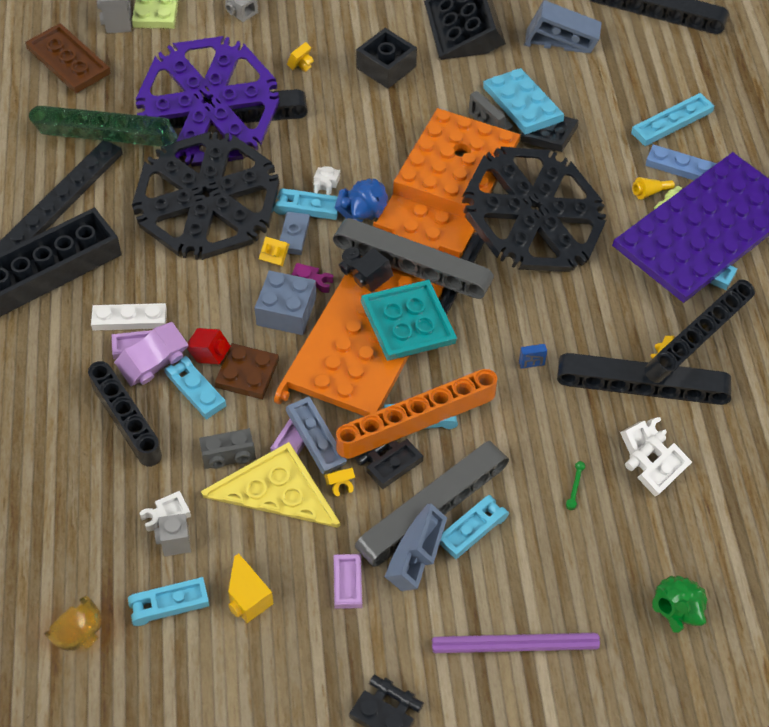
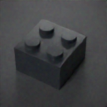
(386, 58)

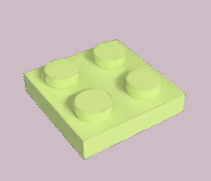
(155, 13)

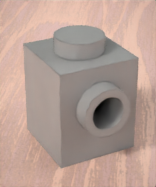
(242, 8)
(173, 534)

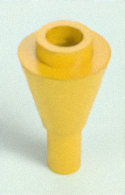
(646, 187)

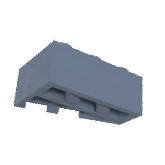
(562, 28)

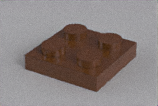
(247, 371)

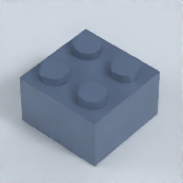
(285, 302)

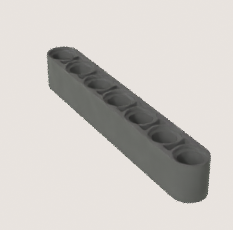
(416, 258)
(444, 493)

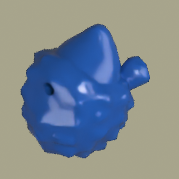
(366, 199)

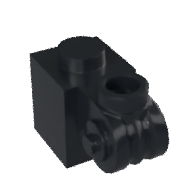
(369, 270)

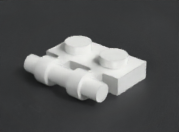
(664, 469)

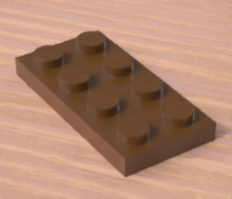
(68, 58)

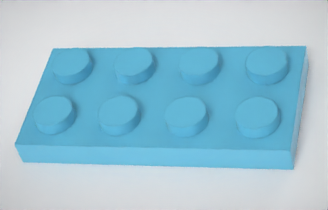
(523, 101)

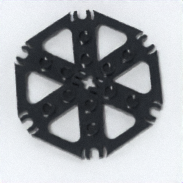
(201, 209)
(528, 222)

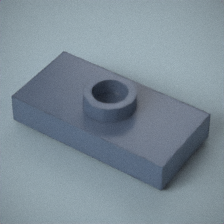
(295, 231)

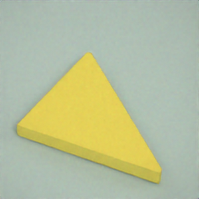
(275, 485)

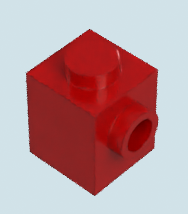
(208, 346)

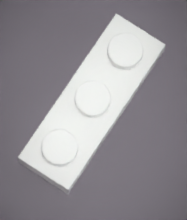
(128, 316)

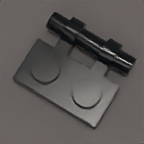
(391, 465)
(374, 712)

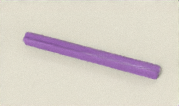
(506, 643)

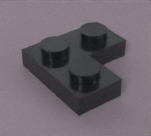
(552, 137)

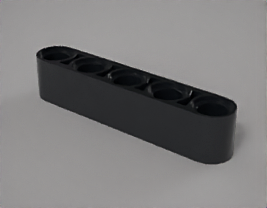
(128, 422)

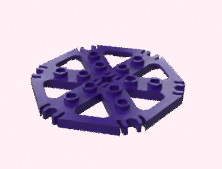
(216, 81)

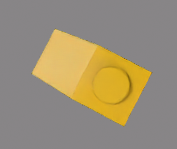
(247, 591)

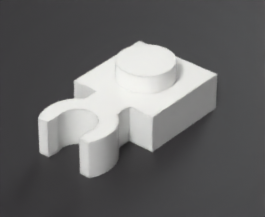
(326, 179)
(638, 433)
(167, 506)

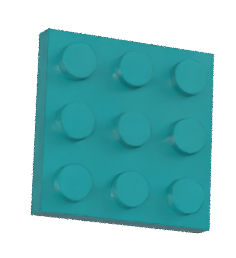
(408, 320)

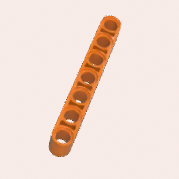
(416, 413)

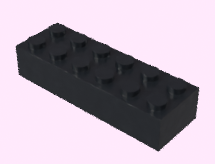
(55, 258)

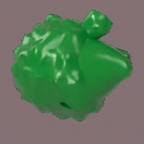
(680, 602)

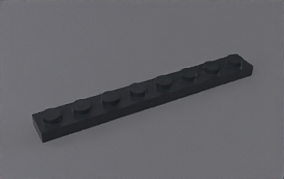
(63, 195)

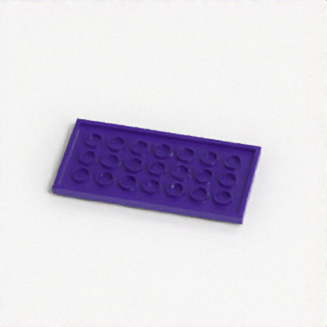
(701, 228)

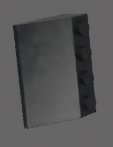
(464, 27)

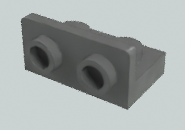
(485, 112)
(227, 449)

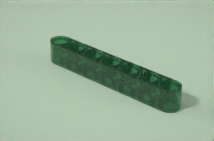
(103, 126)

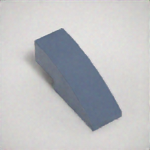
(416, 549)

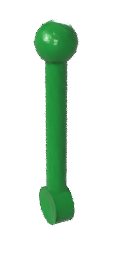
(571, 503)

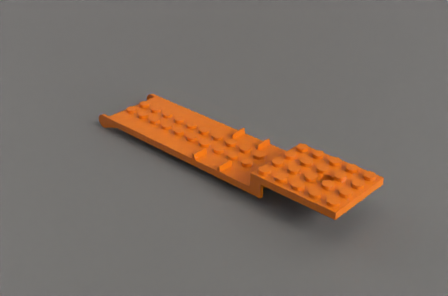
(342, 354)

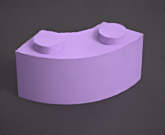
(151, 354)

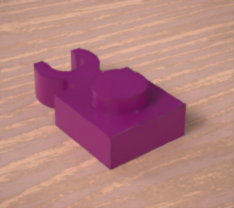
(313, 273)

